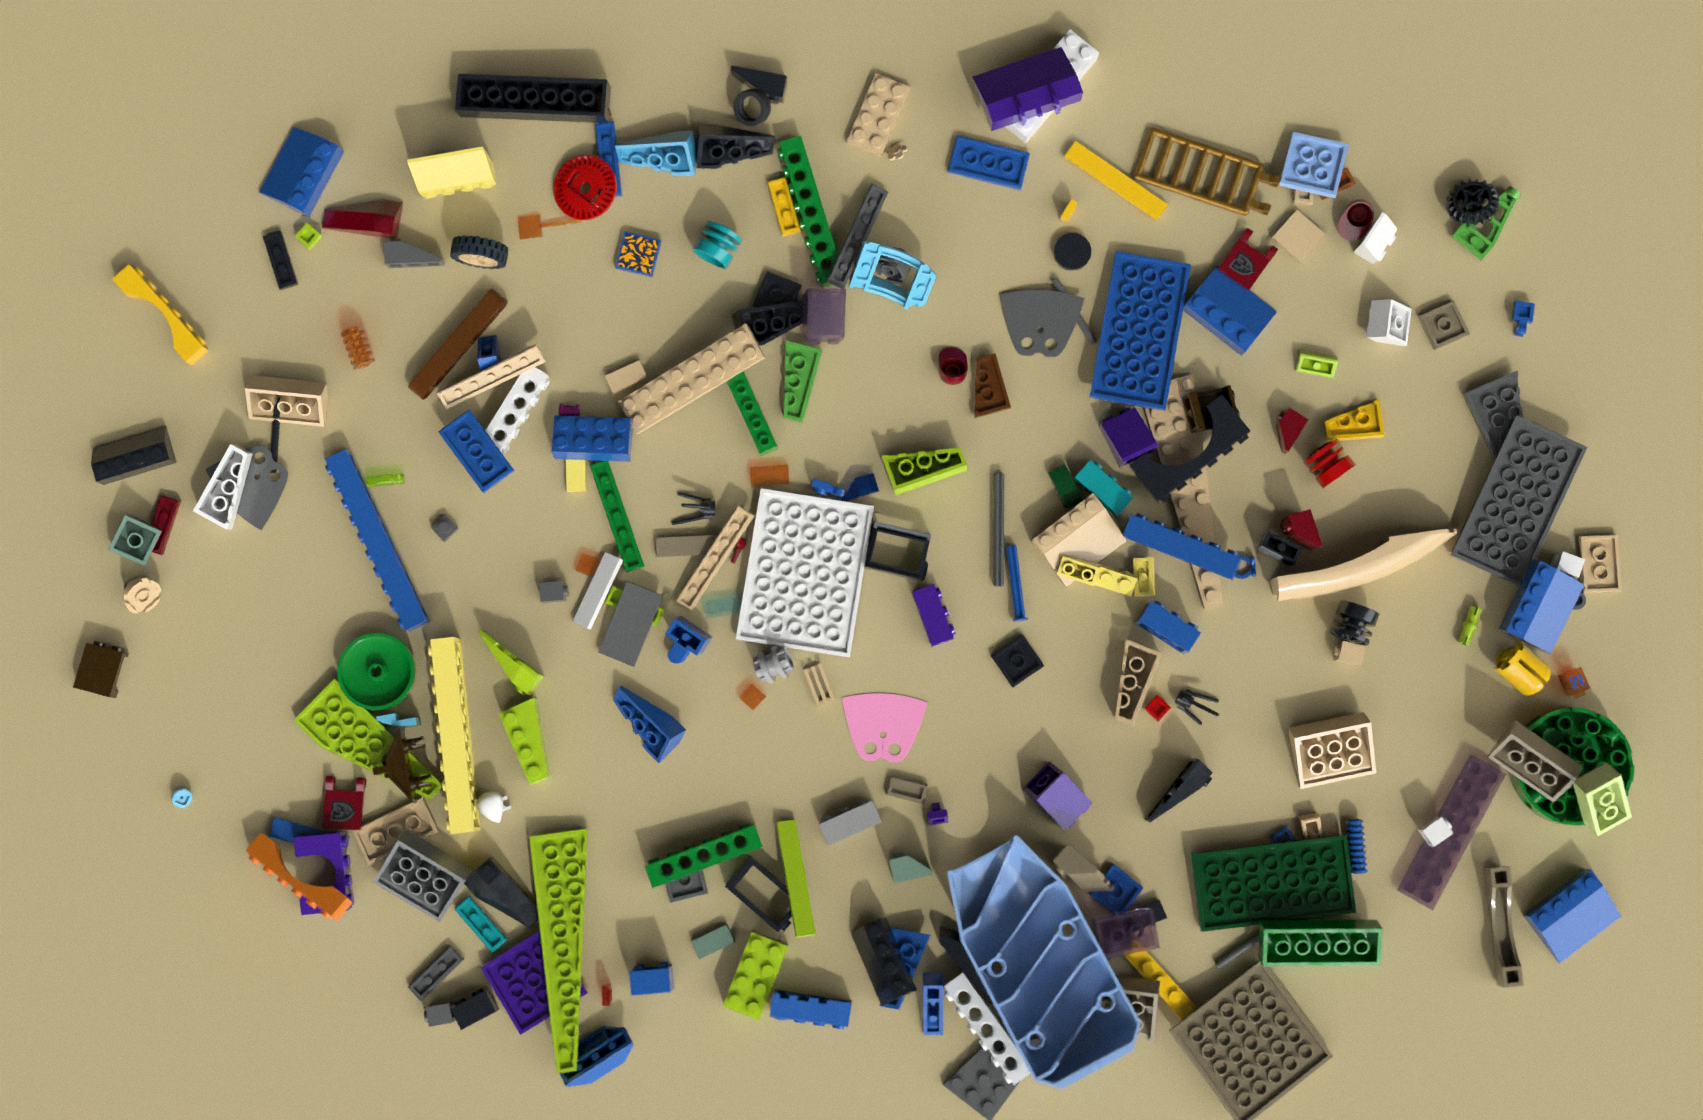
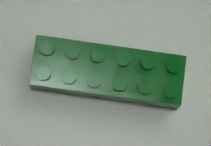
(1320, 943)

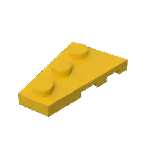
(1358, 424)

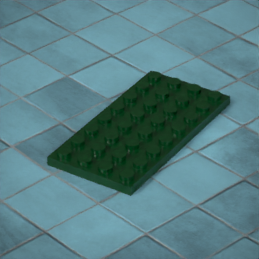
(1273, 882)

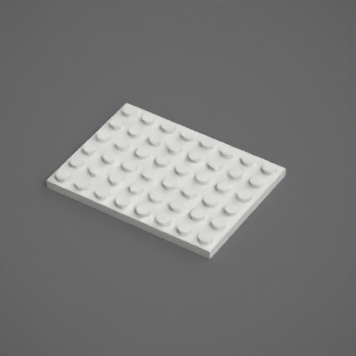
(805, 572)

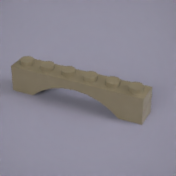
(1506, 958)

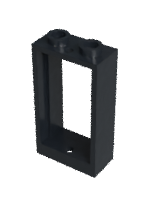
(737, 878)

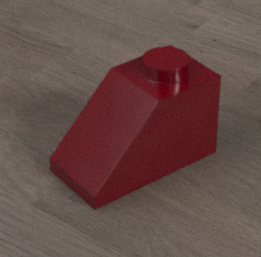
(1289, 428)

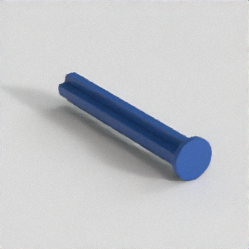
(1015, 580)

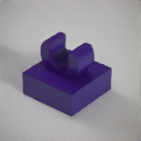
(937, 816)

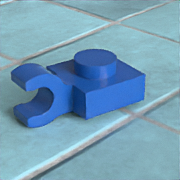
(1522, 314)

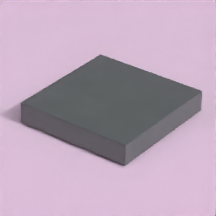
(686, 886)

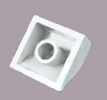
(1376, 239)
(1389, 322)

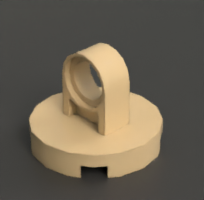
(140, 594)

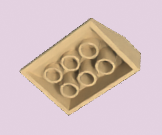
(1082, 533)
(1333, 750)

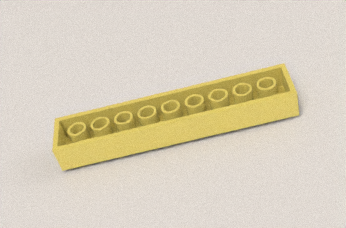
(454, 735)

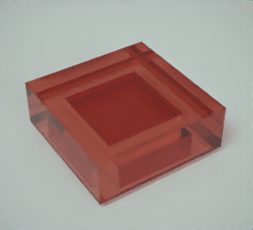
(606, 994)

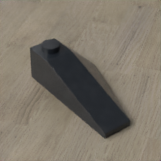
(725, 145)
(766, 324)

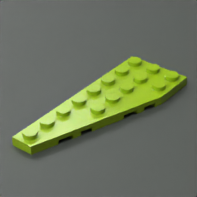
(355, 734)

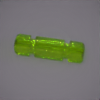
(383, 480)

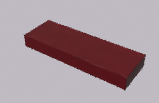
(164, 521)

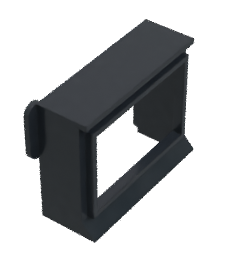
(901, 532)

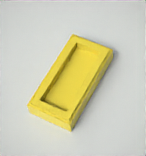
(576, 475)

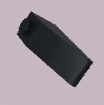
(770, 83)

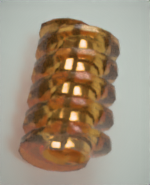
(357, 348)

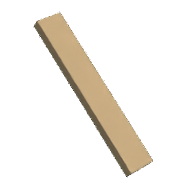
(491, 376)
(715, 558)

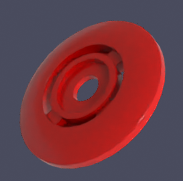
(579, 204)

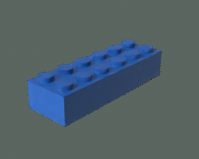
(1182, 547)

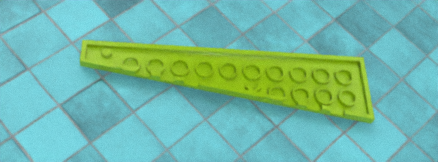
(560, 895)

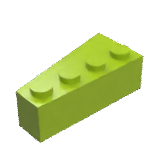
(922, 468)

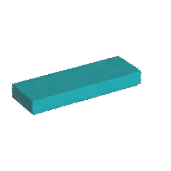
(481, 924)

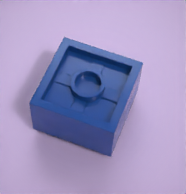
(651, 979)

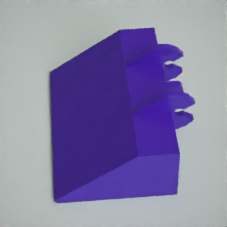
(1028, 88)

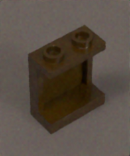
(1196, 404)
(100, 669)

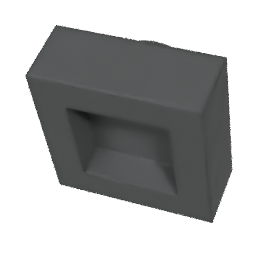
(444, 528)

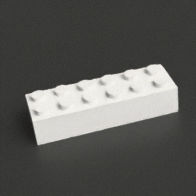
(1081, 57)

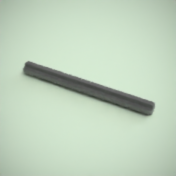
(998, 535)

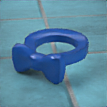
(1252, 572)

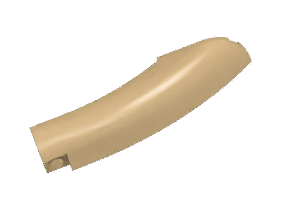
(1388, 558)

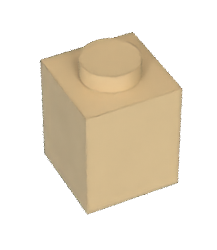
(1349, 653)

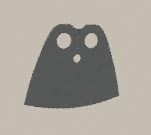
(1047, 309)
(260, 495)

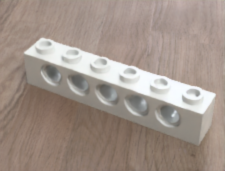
(509, 407)
(952, 992)

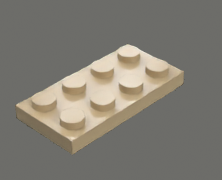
(878, 115)

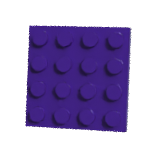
(521, 983)

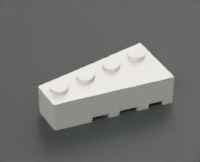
(224, 490)

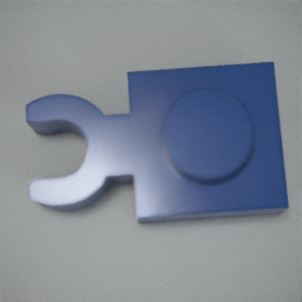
(823, 488)

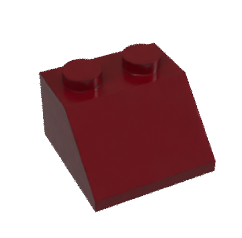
(1302, 530)

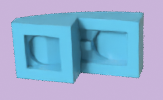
(394, 719)

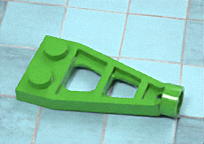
(1475, 241)

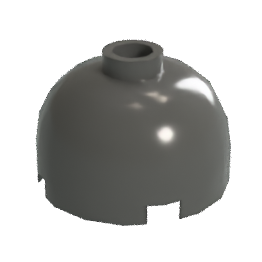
(895, 269)

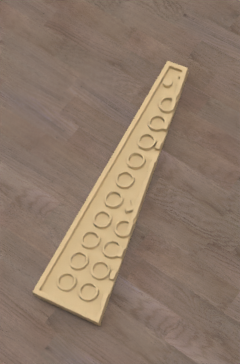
(1191, 503)

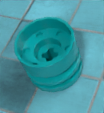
(718, 242)

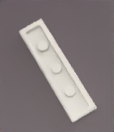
(597, 590)

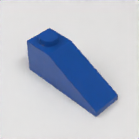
(932, 1003)

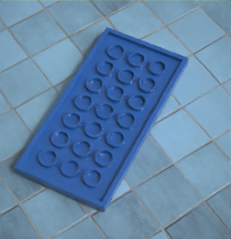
(1140, 331)

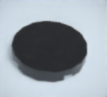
(1072, 251)

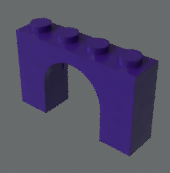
(332, 846)

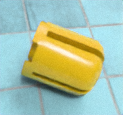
(1522, 668)

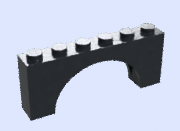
(1163, 479)

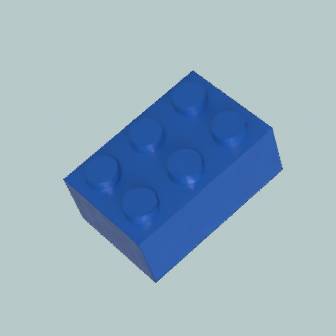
(1168, 627)

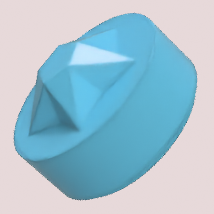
(181, 797)

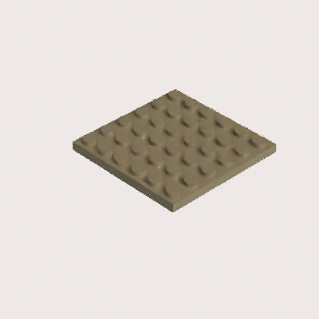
(1250, 1043)

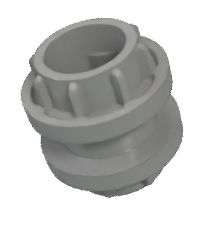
(773, 664)

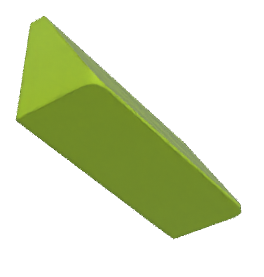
(1316, 363)

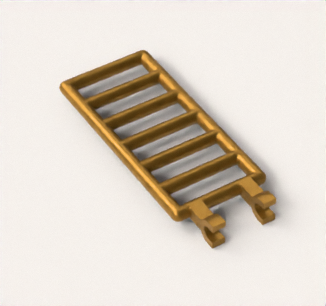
(1249, 203)

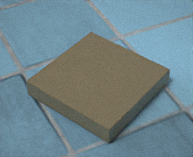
(1443, 325)

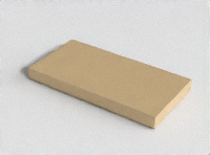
(381, 834)

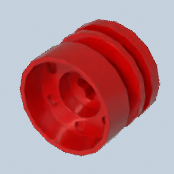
(1329, 463)

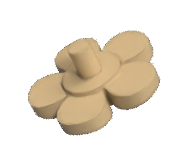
(896, 152)

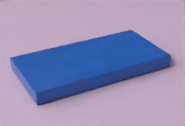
(988, 162)
(476, 451)

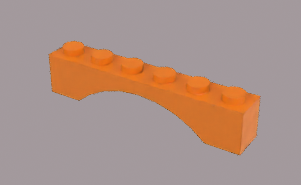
(328, 899)

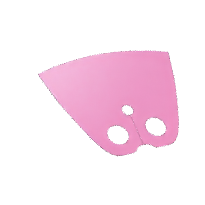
(879, 712)

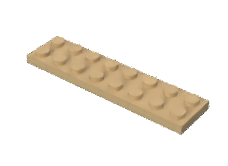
(692, 379)

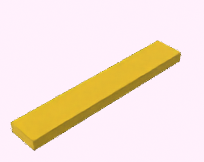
(1116, 181)

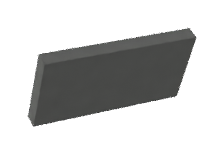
(630, 624)

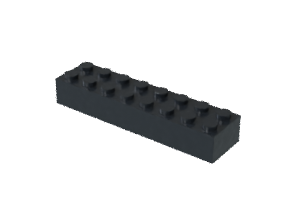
(531, 98)

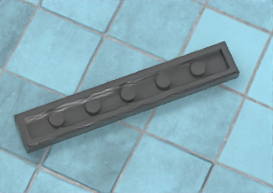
(858, 232)

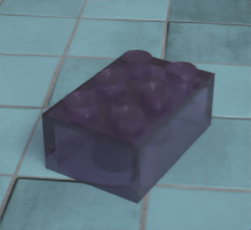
(1126, 932)

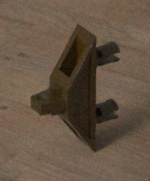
(398, 766)

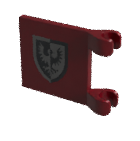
(1245, 263)
(342, 807)

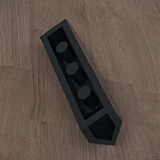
(951, 942)

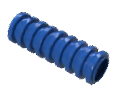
(1356, 846)

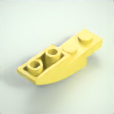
(1097, 574)

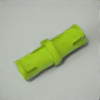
(1469, 625)

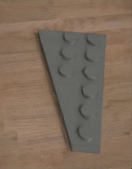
(1495, 408)

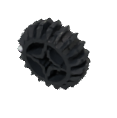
(1472, 209)

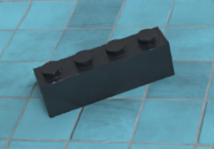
(132, 456)
(883, 961)

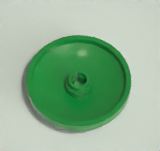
(376, 671)

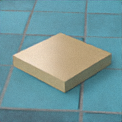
(1298, 236)

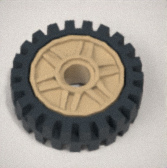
(479, 252)

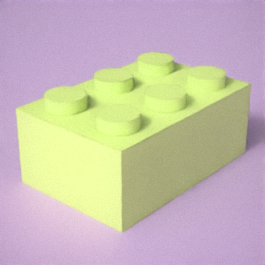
(1602, 799)

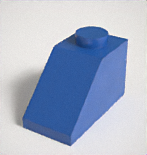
(488, 351)

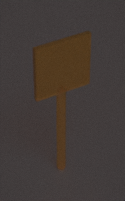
(532, 228)

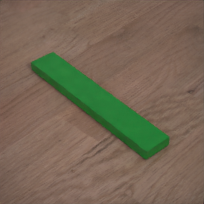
(617, 516)

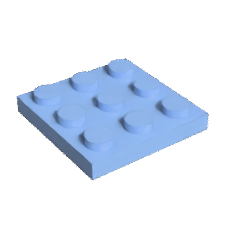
(1314, 164)

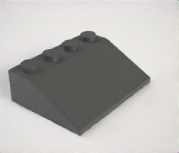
(422, 875)

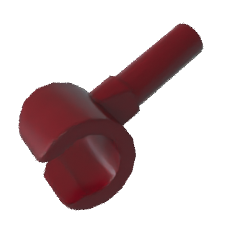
(741, 545)

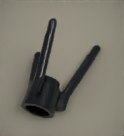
(706, 507)
(1185, 700)

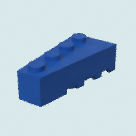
(810, 1008)

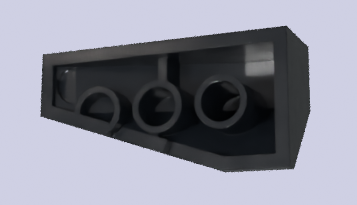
(1190, 780)
(498, 889)

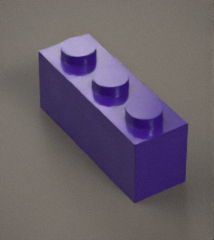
(933, 615)

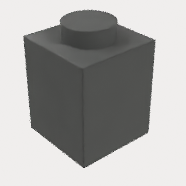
(553, 592)
(439, 1014)

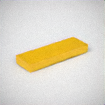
(784, 206)

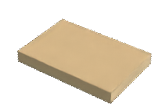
(1602, 563)

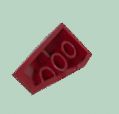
(370, 219)

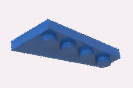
(912, 947)

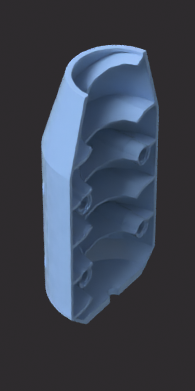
(1049, 981)

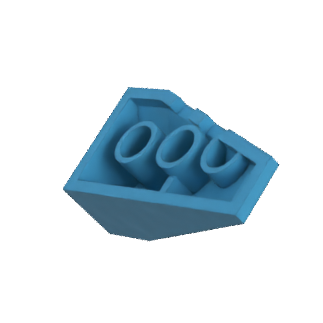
(666, 152)

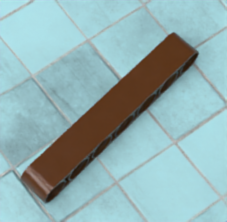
(457, 344)

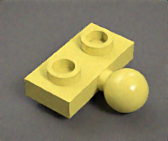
(1145, 576)

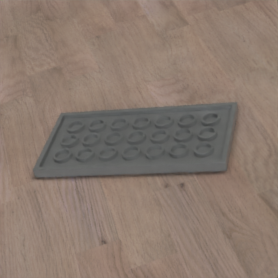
(1518, 500)

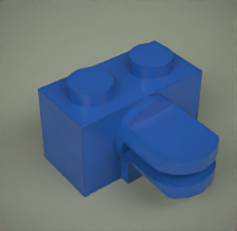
(686, 639)

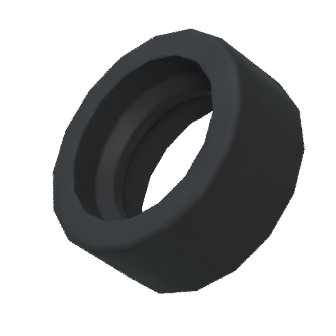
(741, 114)

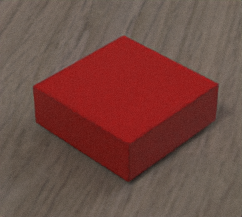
(1157, 708)

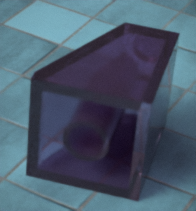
(824, 315)

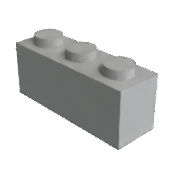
(849, 821)

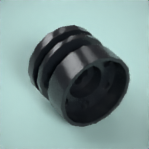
(1354, 621)

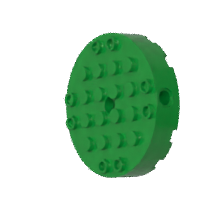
(1587, 740)

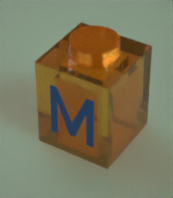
(1574, 682)

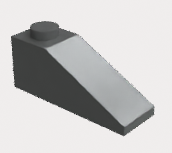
(404, 255)

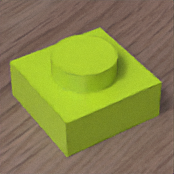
(308, 236)

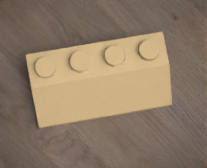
(299, 400)

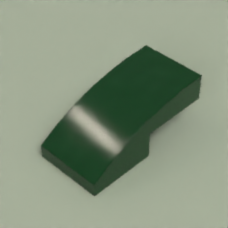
(1065, 486)

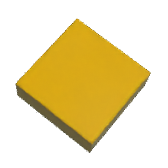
(1069, 210)

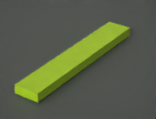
(795, 878)

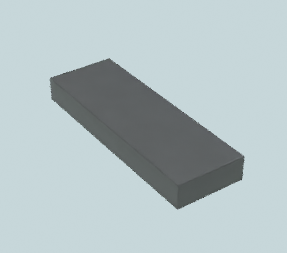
(436, 973)

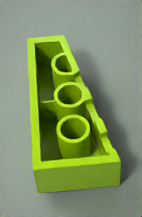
(526, 736)

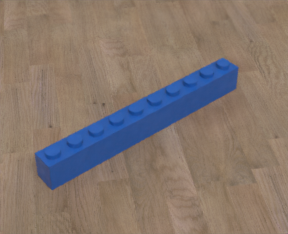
(377, 540)

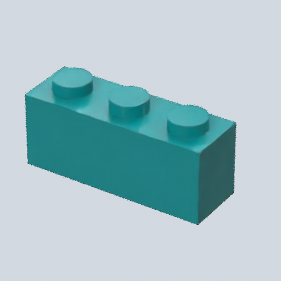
(1104, 487)

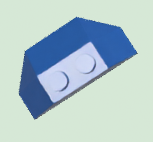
(599, 1055)

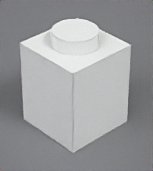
(1568, 564)
(1436, 831)

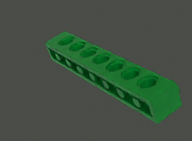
(796, 147)

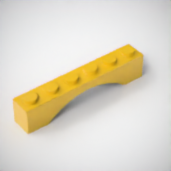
(185, 342)

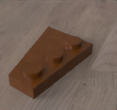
(990, 387)

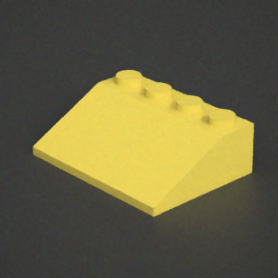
(452, 172)

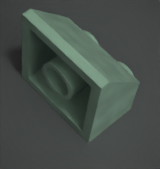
(135, 539)
(907, 868)

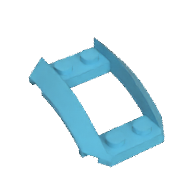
(865, 267)

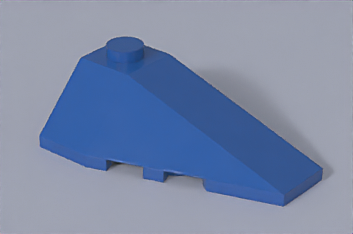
(656, 728)

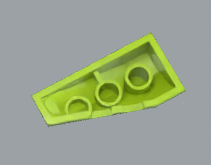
(517, 670)

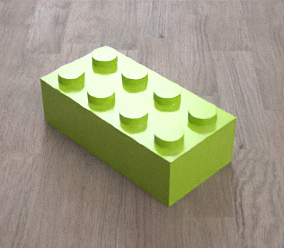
(755, 975)

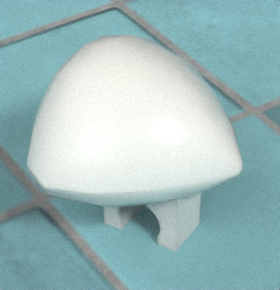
(491, 805)

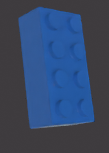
(592, 438)

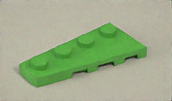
(800, 373)

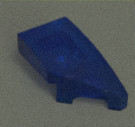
(861, 487)

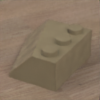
(1080, 871)
(1144, 998)

